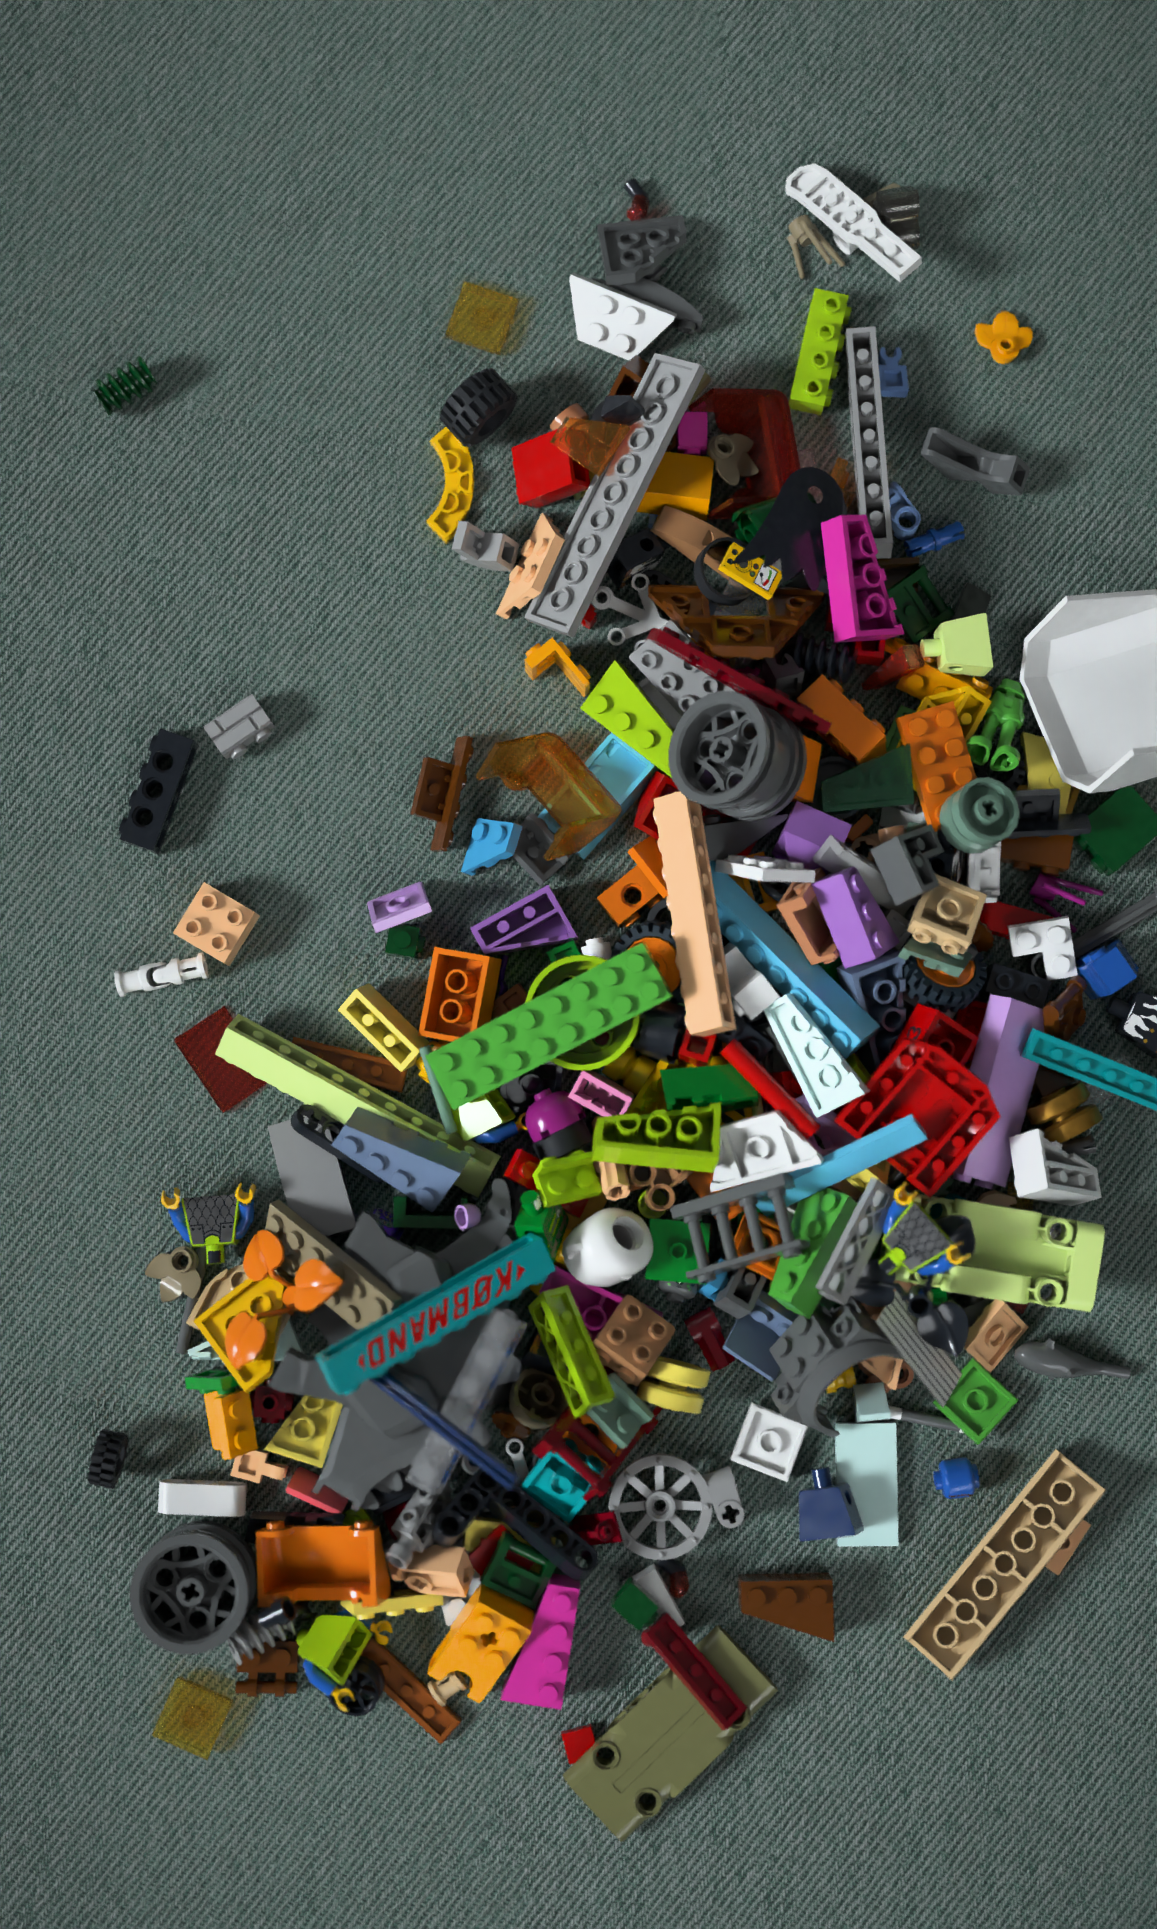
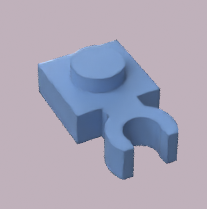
(892, 376)

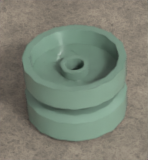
(979, 815)

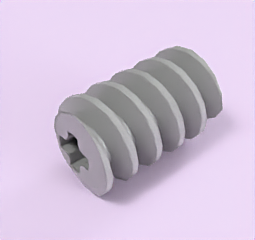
(253, 1636)

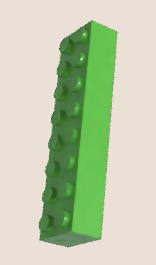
(549, 1025)

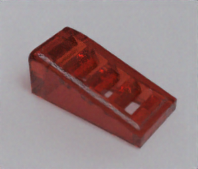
(901, 663)

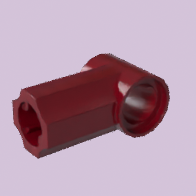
(707, 1333)

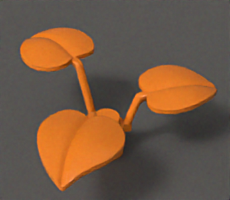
(313, 1287)

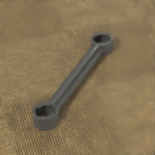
(1108, 928)

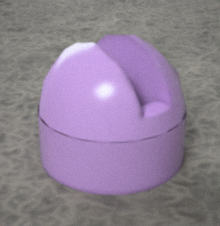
(467, 1216)

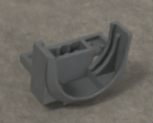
(816, 1353)

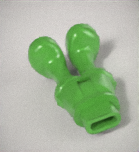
(1008, 714)

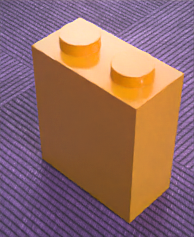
(680, 483)

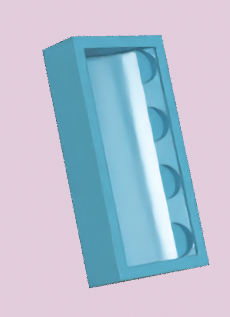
(621, 772)

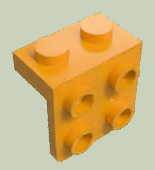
(542, 657)
(231, 1423)

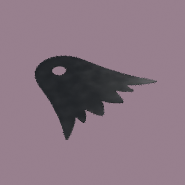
(795, 526)

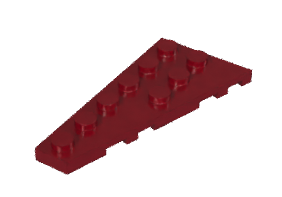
(738, 681)

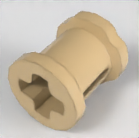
(447, 1687)

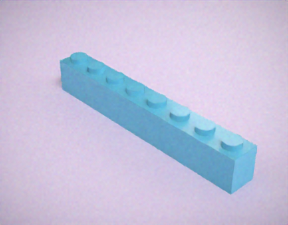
(788, 968)

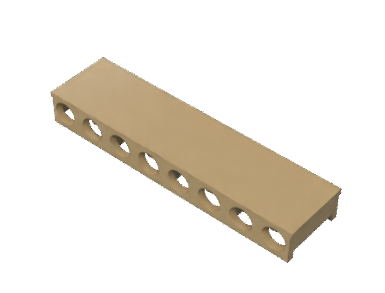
(1004, 1564)

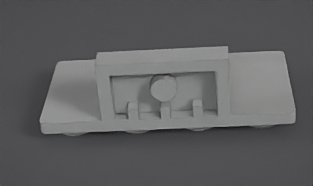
(672, 676)

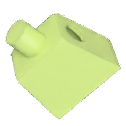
(961, 646)

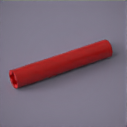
(769, 1088)

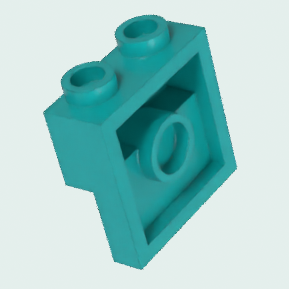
(558, 1485)

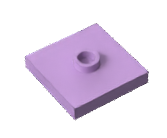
(399, 906)

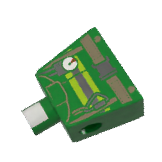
(544, 1222)

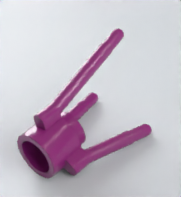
(1048, 886)

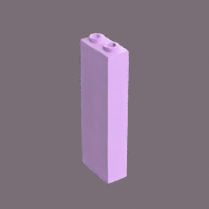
(1010, 1082)

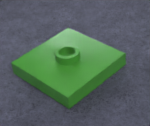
(977, 1402)

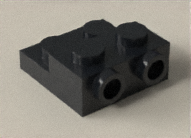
(520, 1091)

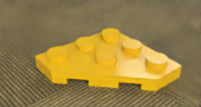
(251, 1298)

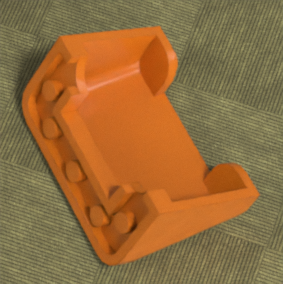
(322, 1563)

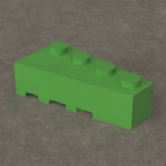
(821, 1222)

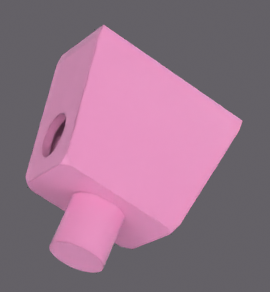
(601, 1094)

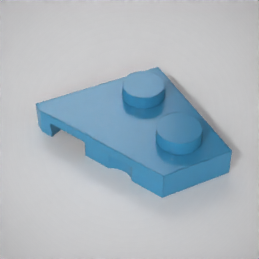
(490, 843)

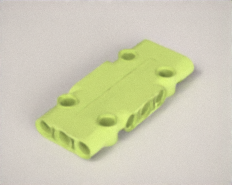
(1019, 1256)

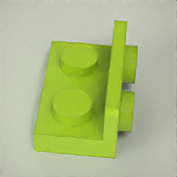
(566, 1179)

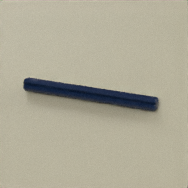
(447, 1430)

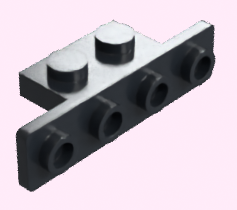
(1041, 815)

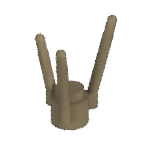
(805, 233)

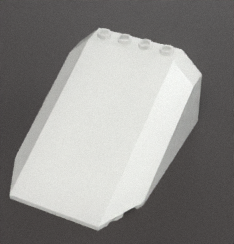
(1096, 687)

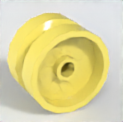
(672, 1389)

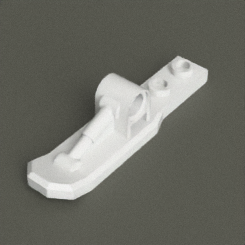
(851, 220)

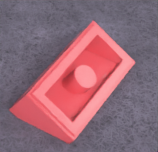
(327, 1499)

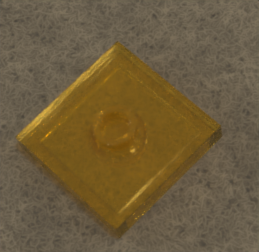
(482, 318)
(192, 1717)

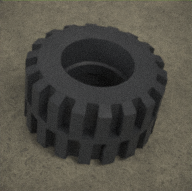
(478, 407)

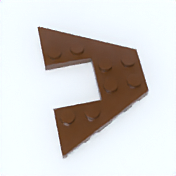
(737, 635)

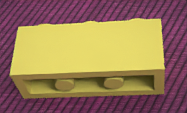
(383, 1026)

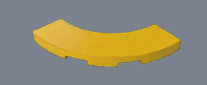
(458, 485)

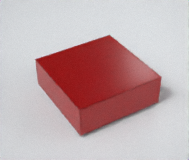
(577, 1742)

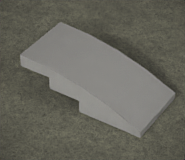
(312, 1180)

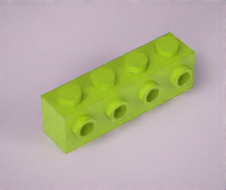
(818, 351)

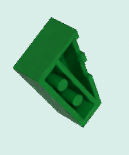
(707, 1085)

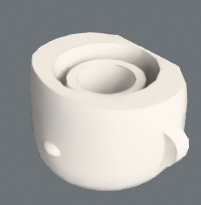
(608, 1247)

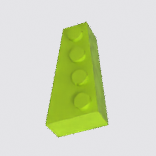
(630, 715)
(661, 1139)

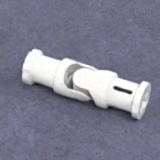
(163, 974)

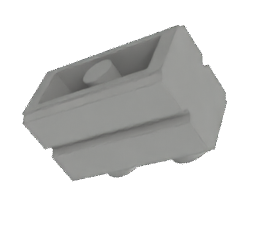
(239, 728)

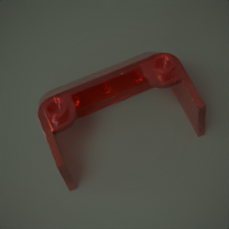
(767, 421)

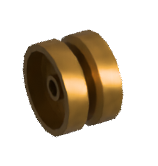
(1062, 1111)

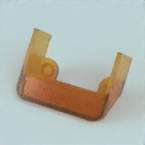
(559, 783)

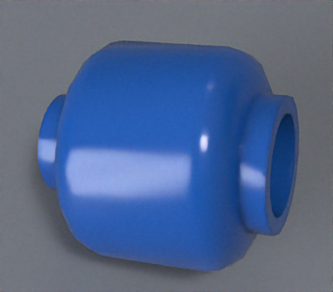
(956, 1478)

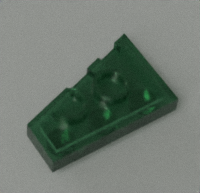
(871, 784)

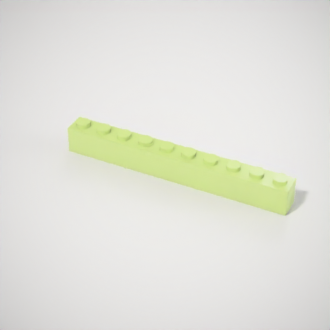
(339, 1093)

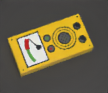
(751, 573)

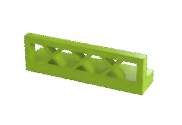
(572, 1349)

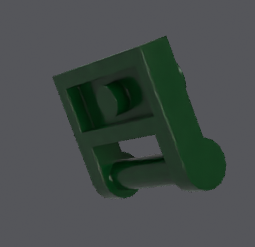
(910, 609)
(514, 1578)

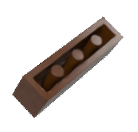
(1048, 853)

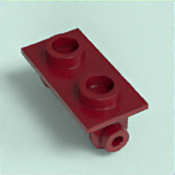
(597, 1528)

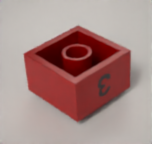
(937, 1028)

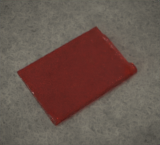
(223, 1080)

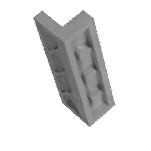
(837, 856)
(856, 1243)

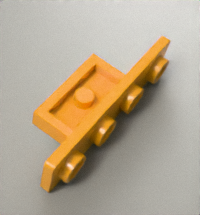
(930, 680)

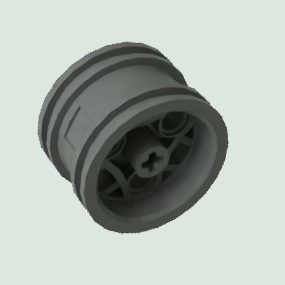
(727, 766)
(180, 1631)

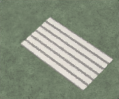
(928, 1362)

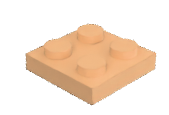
(994, 1334)

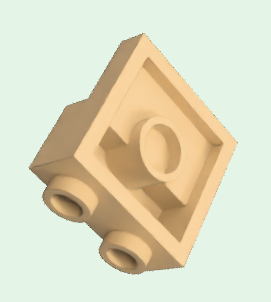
(947, 916)

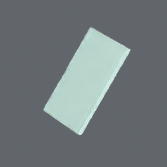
(869, 1465)

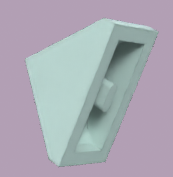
(870, 1402)

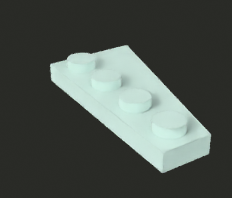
(813, 1058)

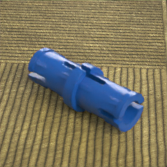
(934, 539)

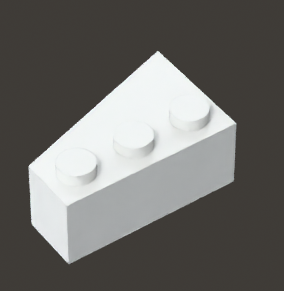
(1050, 1173)

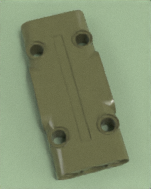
(664, 1739)

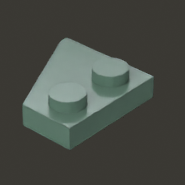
(935, 957)

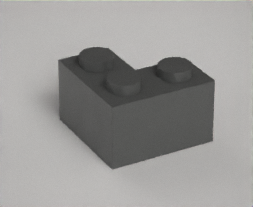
(906, 864)

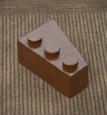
(790, 1600)

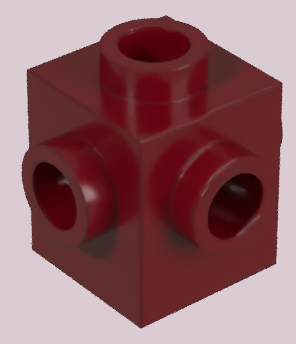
(283, 1403)

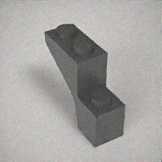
(968, 462)

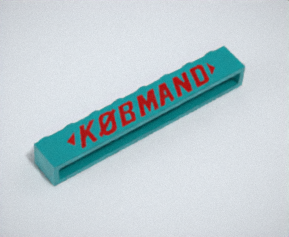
(434, 1314)

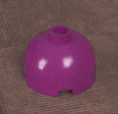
(551, 1113)

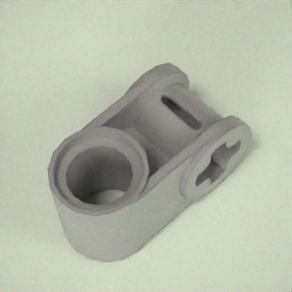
(724, 1492)

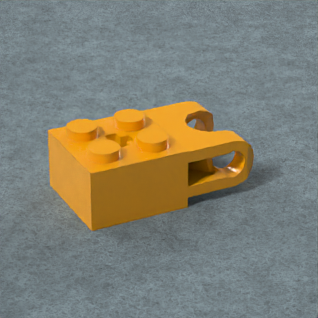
(483, 1640)

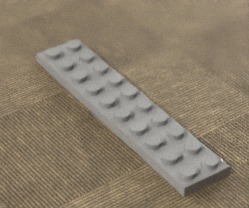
(615, 496)

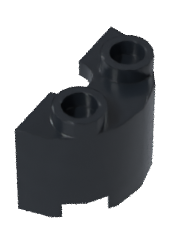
(662, 1032)

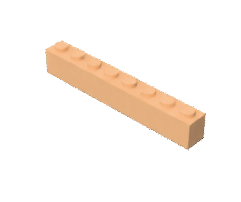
(693, 915)

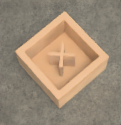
(216, 924)

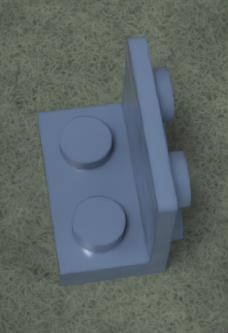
(757, 1332)

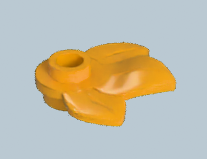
(1004, 333)

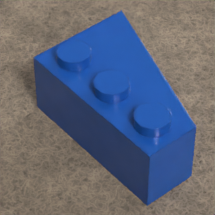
(1106, 969)

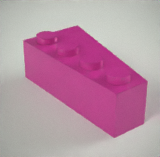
(856, 582)
(543, 1659)

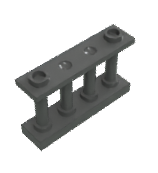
(719, 1204)

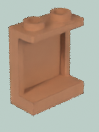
(807, 922)

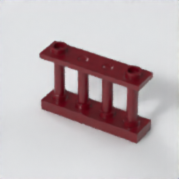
(555, 1443)

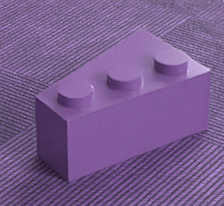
(853, 917)
(525, 925)

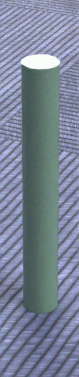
(440, 1098)

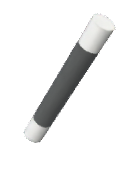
(923, 1418)

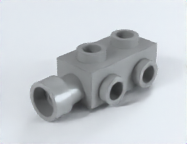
(416, 1525)

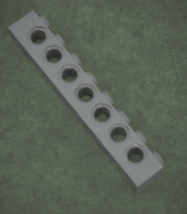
(868, 435)

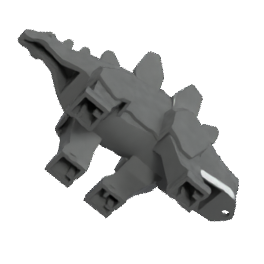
(373, 1429)

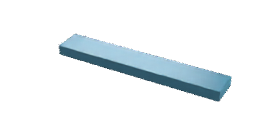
(850, 1160)

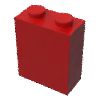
(546, 472)

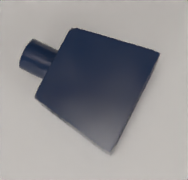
(827, 1509)

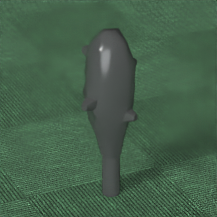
(1063, 1362)

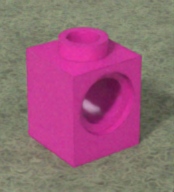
(692, 434)

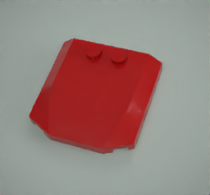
(942, 1097)

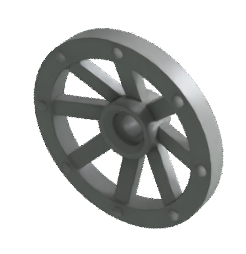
(704, 1505)

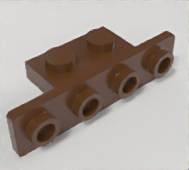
(440, 791)

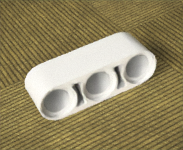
(202, 1497)

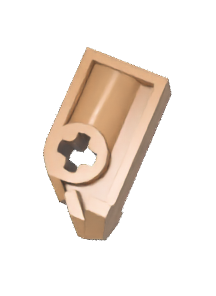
(437, 1571)

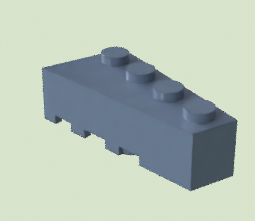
(879, 991)
(401, 1157)

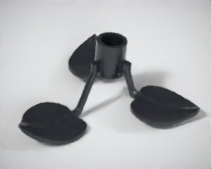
(939, 1326)

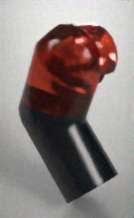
(640, 200)
(678, 1577)

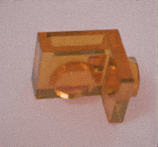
(841, 477)

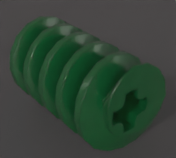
(124, 385)

